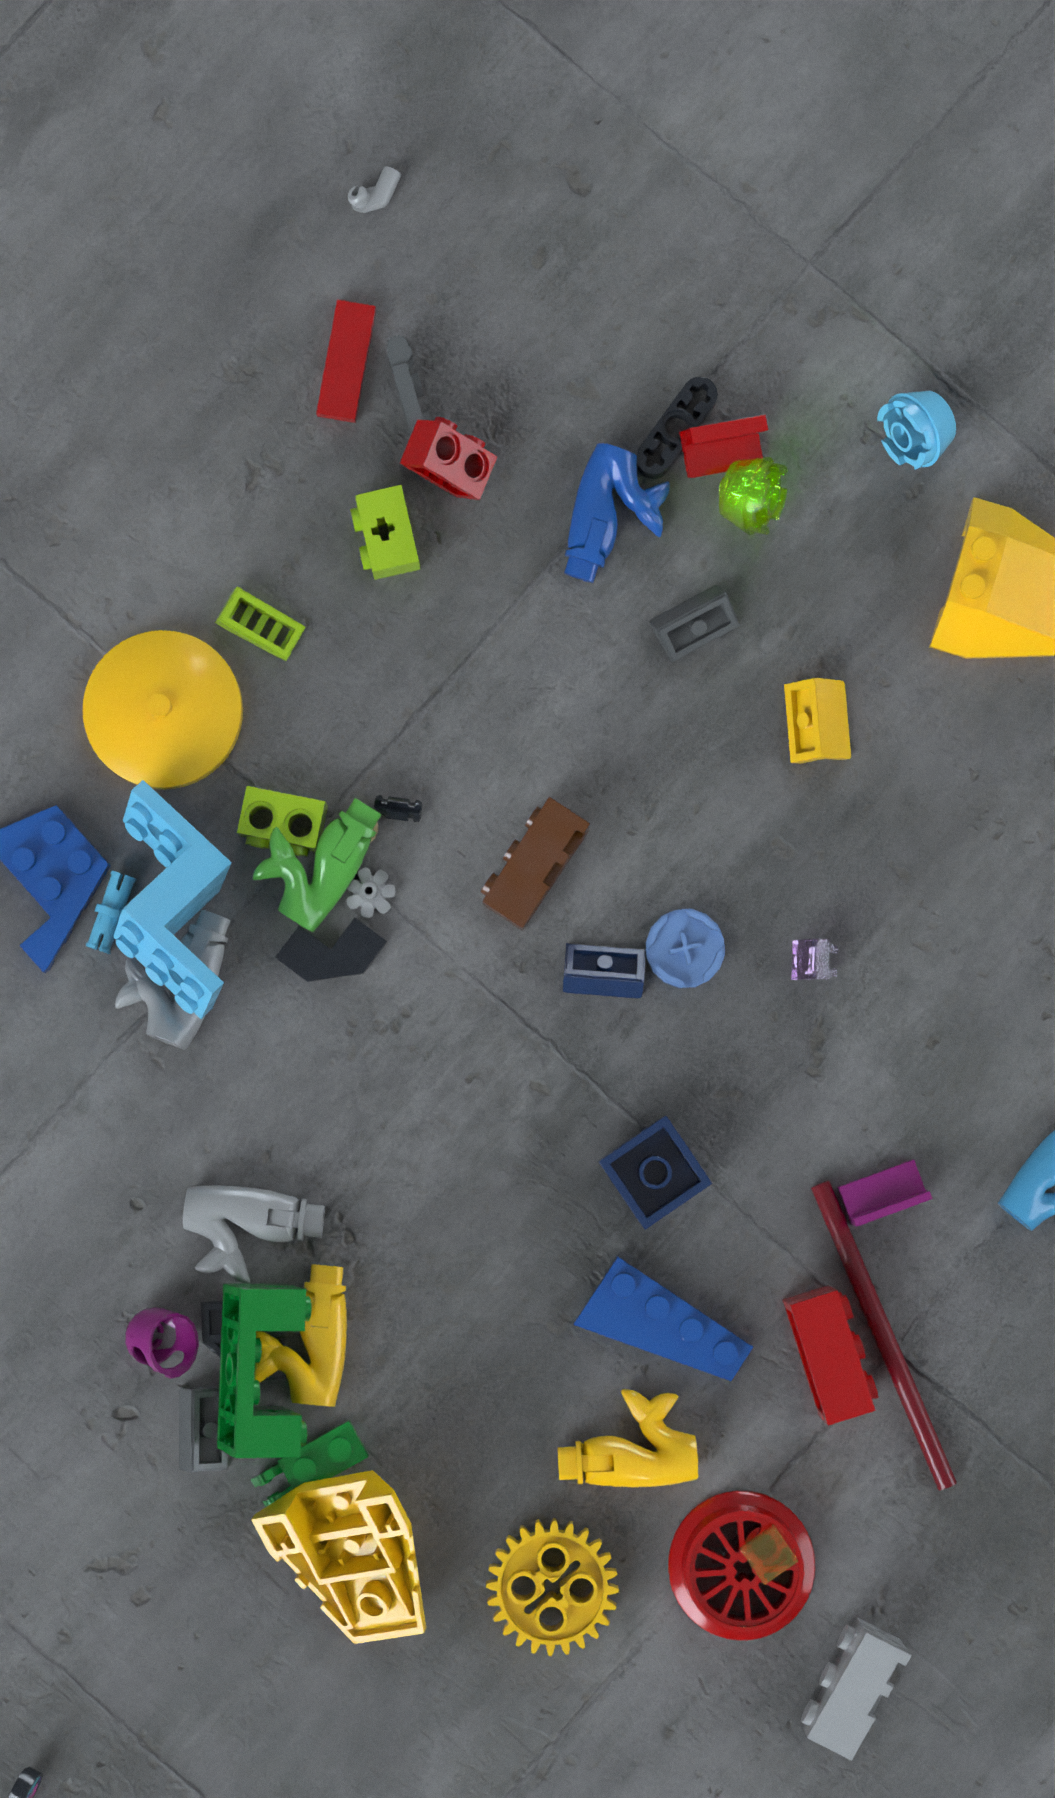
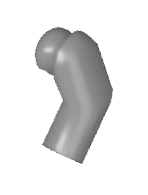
(375, 197)

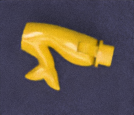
(323, 1338)
(625, 1464)

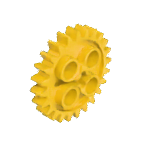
(578, 1613)

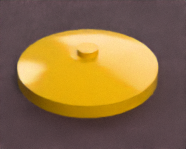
(162, 709)

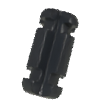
(398, 808)

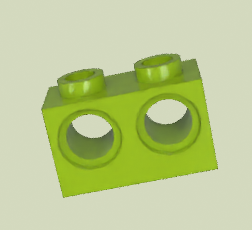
(285, 811)

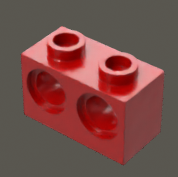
(449, 458)

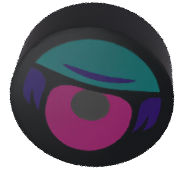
(26, 1784)

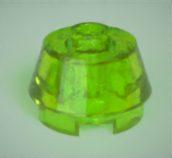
(752, 494)

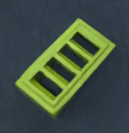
(239, 628)

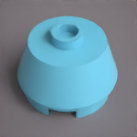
(917, 427)

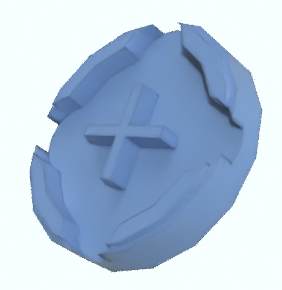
(685, 948)

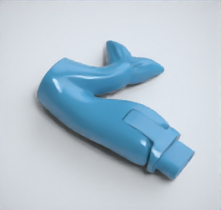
(1026, 1194)

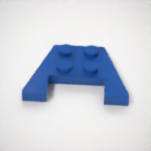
(57, 870)

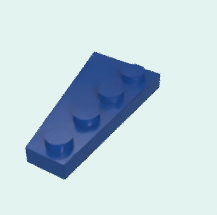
(652, 1318)

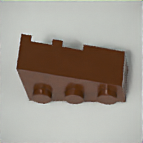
(534, 863)

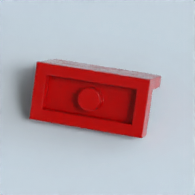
(716, 446)

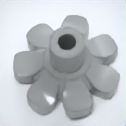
(377, 899)

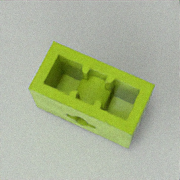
(388, 509)

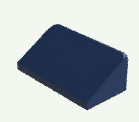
(604, 971)

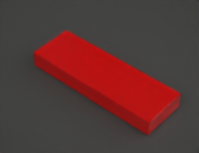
(346, 361)

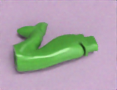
(335, 865)

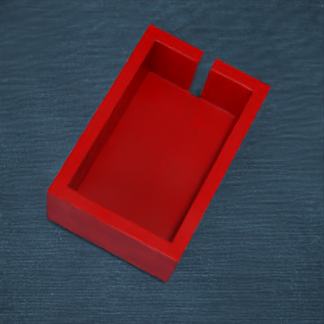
(831, 1354)

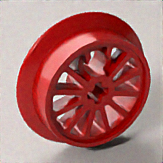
(688, 1542)

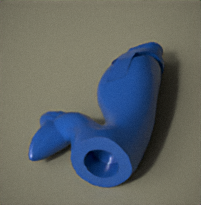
(594, 514)

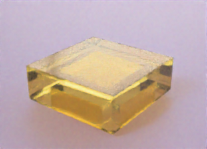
(769, 1554)

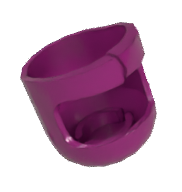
(140, 1334)

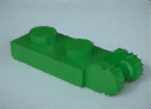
(319, 1460)

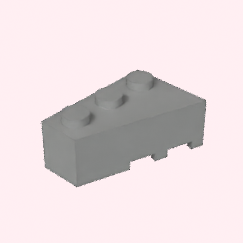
(853, 1687)

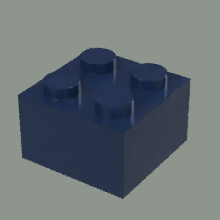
(655, 1172)

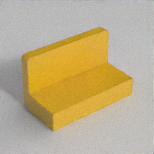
(817, 720)

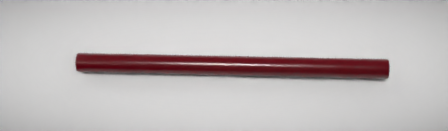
(884, 1335)

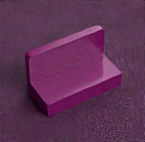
(883, 1193)

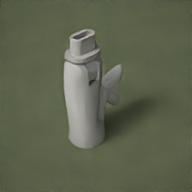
(167, 1019)
(256, 1210)

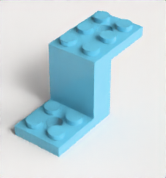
(165, 905)

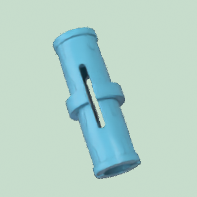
(110, 911)

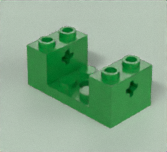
(247, 1428)

